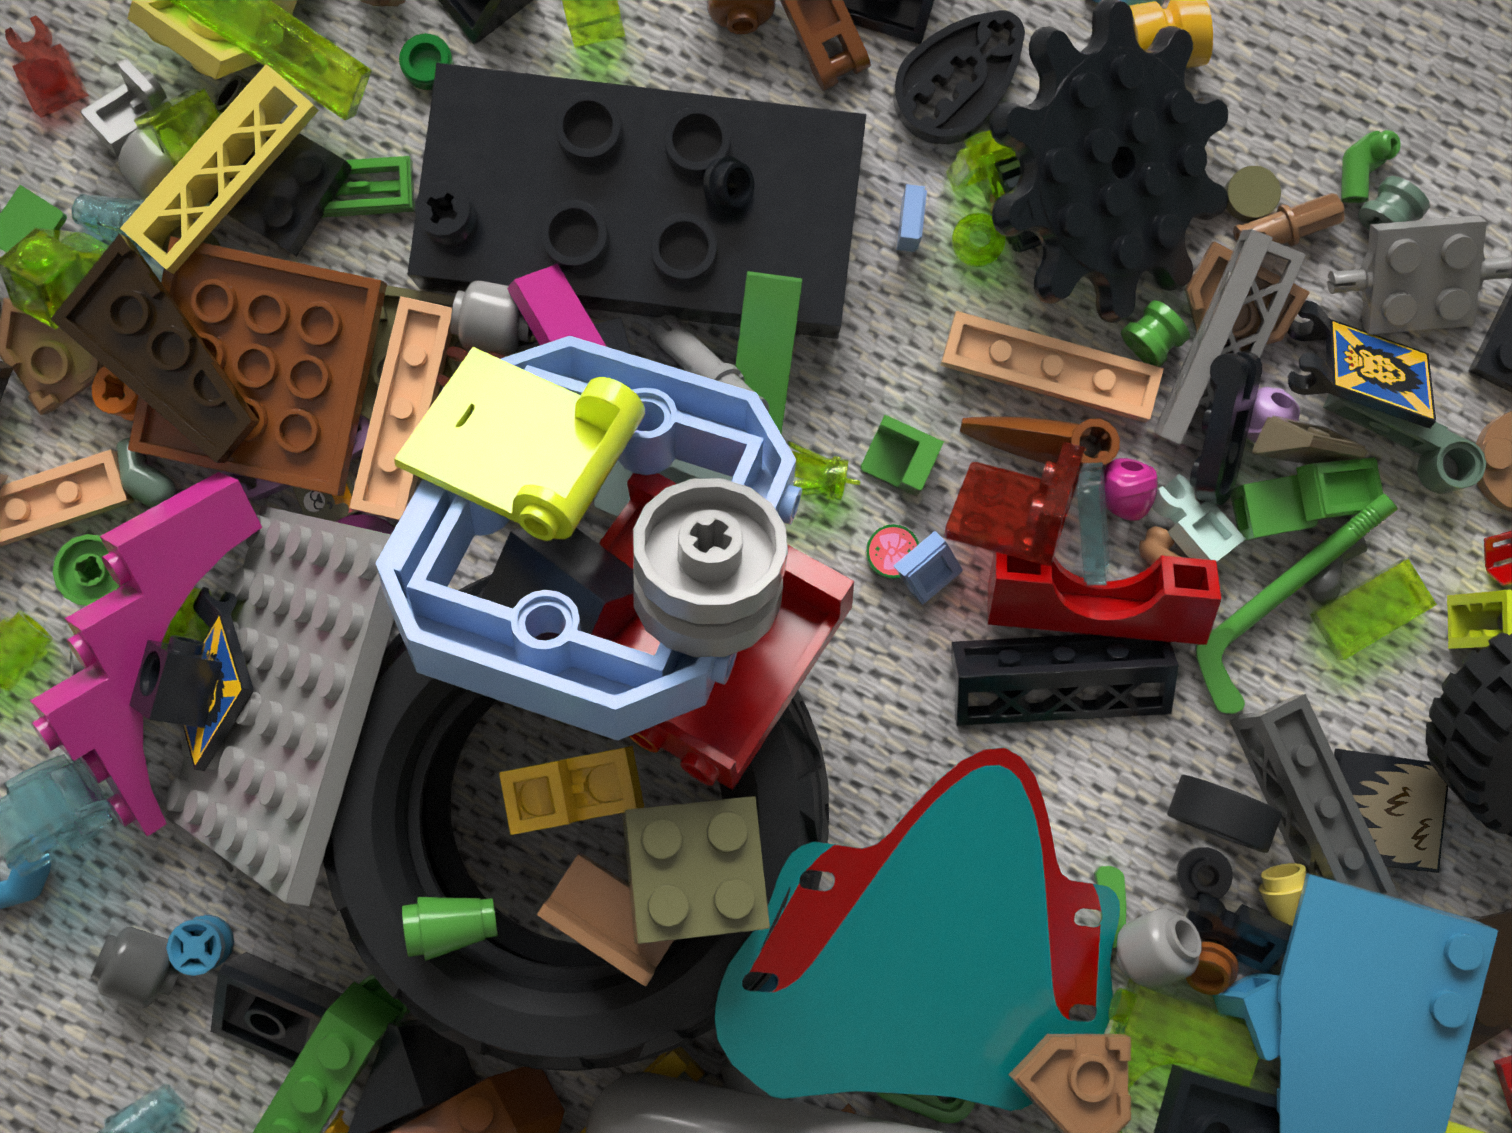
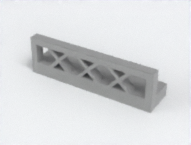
(1218, 325)

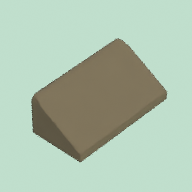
(1304, 442)

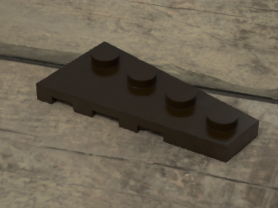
(148, 343)

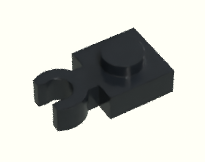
(1247, 933)

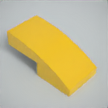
(571, 790)

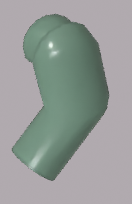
(141, 479)

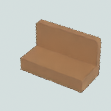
(596, 913)

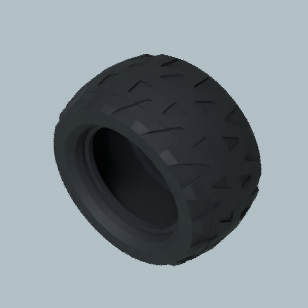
(521, 991)

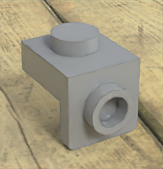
(115, 113)

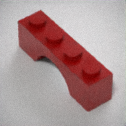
(1165, 602)

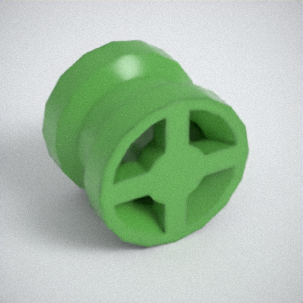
(1155, 333)

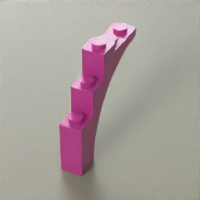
(160, 562)

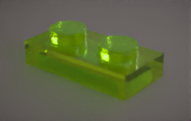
(1373, 609)

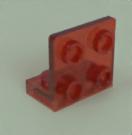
(1015, 510)

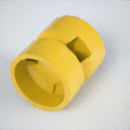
(1186, 14)

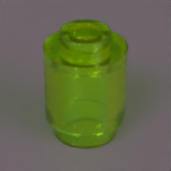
(20, 647)

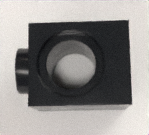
(176, 682)

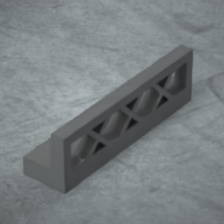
(1309, 788)

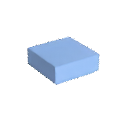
(911, 218)
(928, 567)

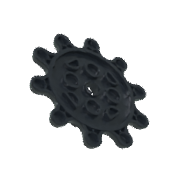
(1065, 141)

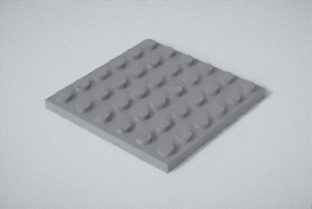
(313, 649)

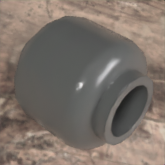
(134, 967)

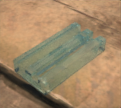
(1093, 523)

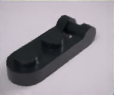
(1226, 425)

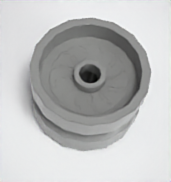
(708, 567)

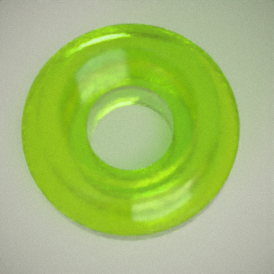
(967, 251)

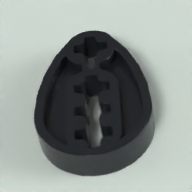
(933, 61)

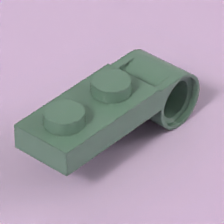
(1430, 443)

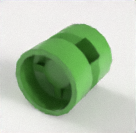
(76, 562)

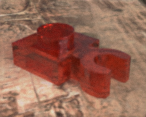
(47, 73)

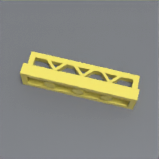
(212, 164)

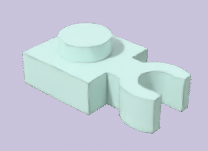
(1198, 529)

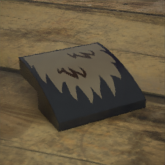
(1401, 806)

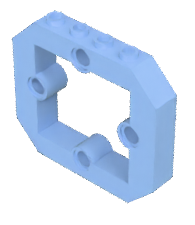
(577, 673)

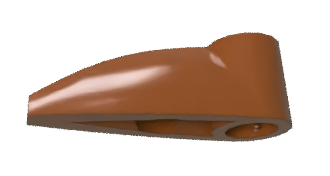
(1042, 438)

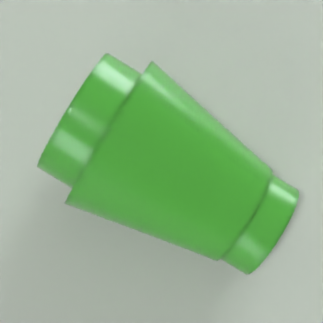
(446, 924)

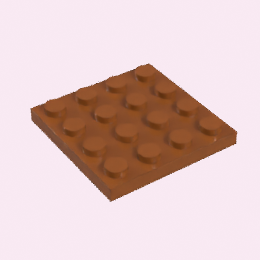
(294, 349)

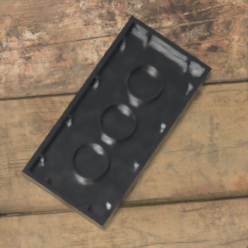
(618, 200)

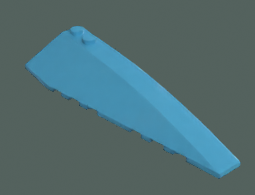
(1375, 1011)

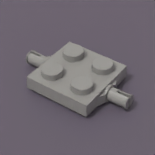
(1422, 274)

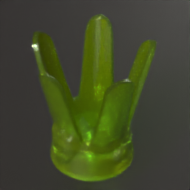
(820, 474)

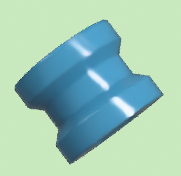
(189, 952)

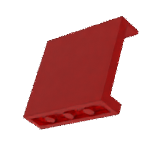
(729, 730)

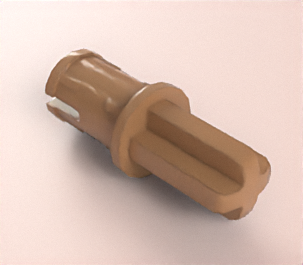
(1298, 221)

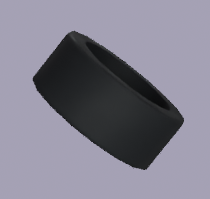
(1224, 813)

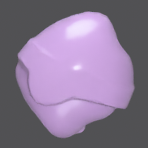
(1269, 403)

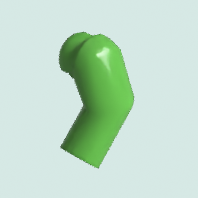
(1363, 159)

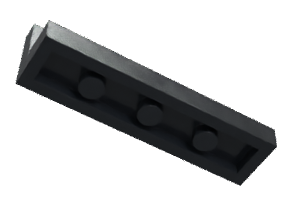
(1064, 668)

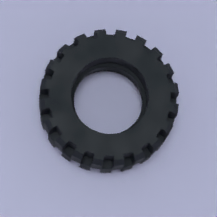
(1473, 734)

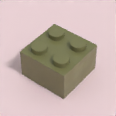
(695, 869)

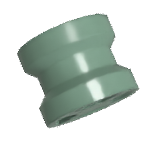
(1396, 202)

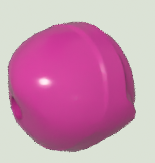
(1130, 488)

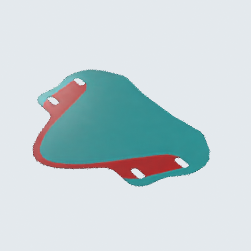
(926, 954)

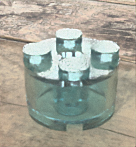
(48, 809)

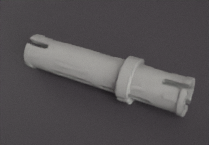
(694, 355)

